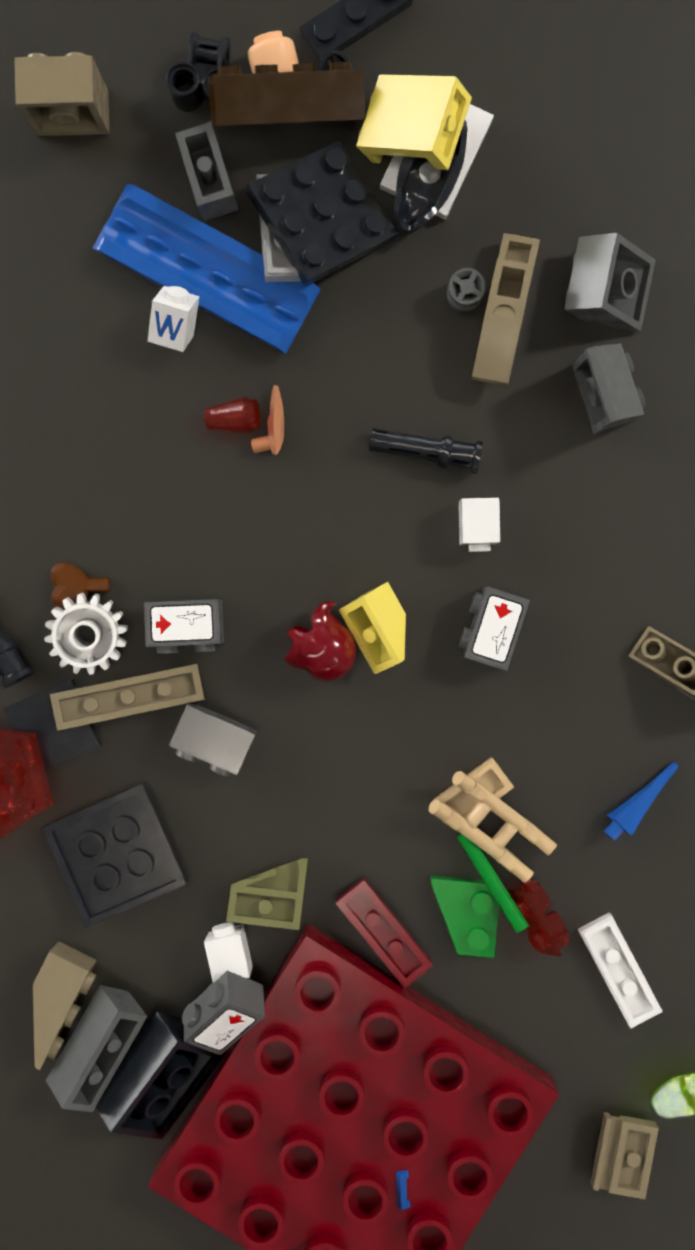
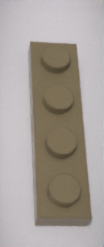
(127, 697)

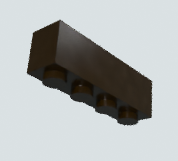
(286, 96)

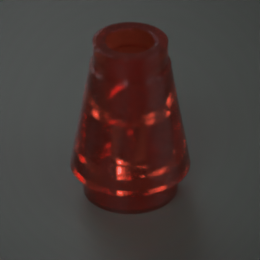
(234, 416)

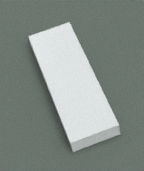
(620, 970)

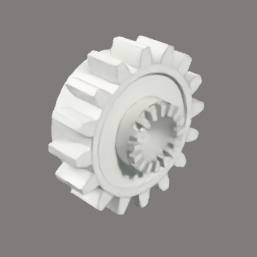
(77, 651)

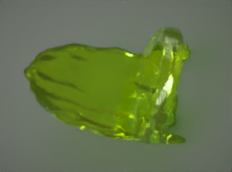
(675, 1097)

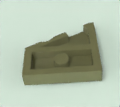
(270, 897)

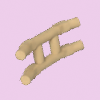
(493, 846)

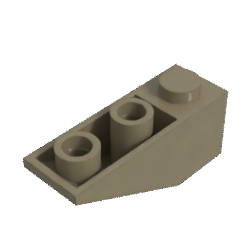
(666, 660)
(55, 993)

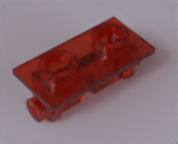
(546, 932)

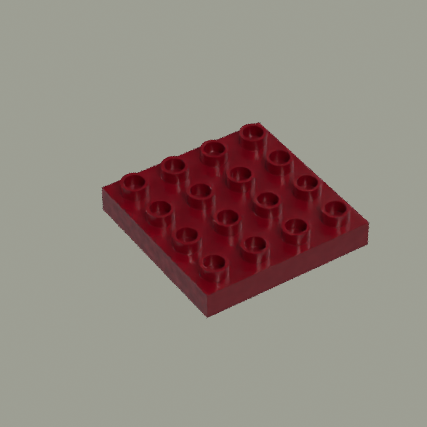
(338, 1095)

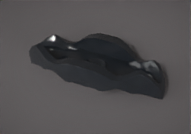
(418, 200)

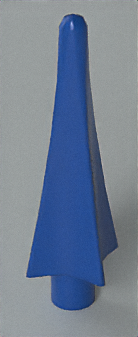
(629, 814)

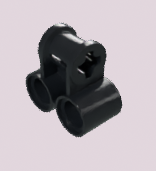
(203, 60)

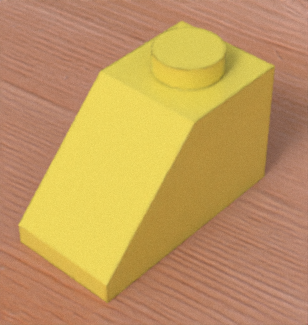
(378, 627)

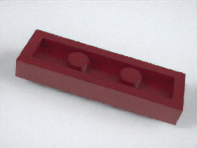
(384, 932)

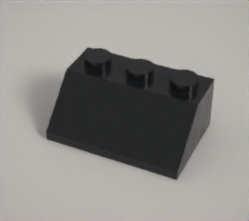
(155, 1080)

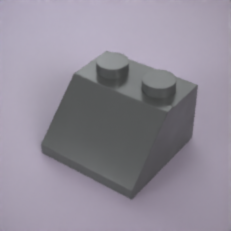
(610, 282)
(608, 387)

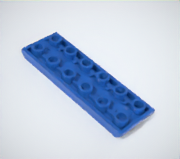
(189, 254)

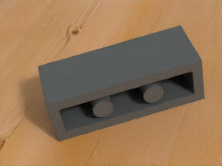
(95, 1049)

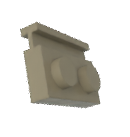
(624, 1155)

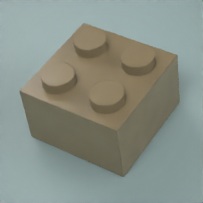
(62, 94)

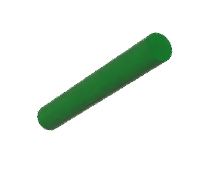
(494, 884)

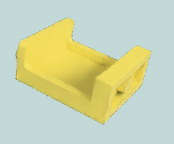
(414, 118)

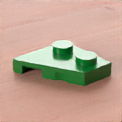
(468, 913)

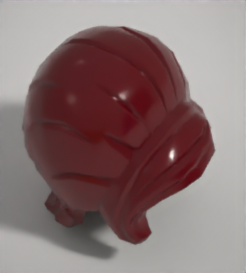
(324, 650)

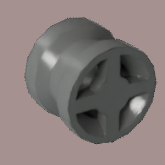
(468, 282)

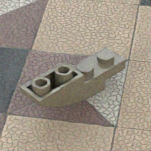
(505, 309)

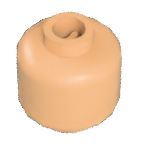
(273, 49)

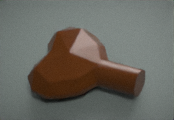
(71, 581)

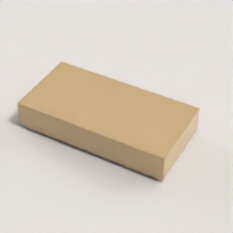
(487, 774)

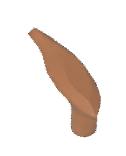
(275, 424)

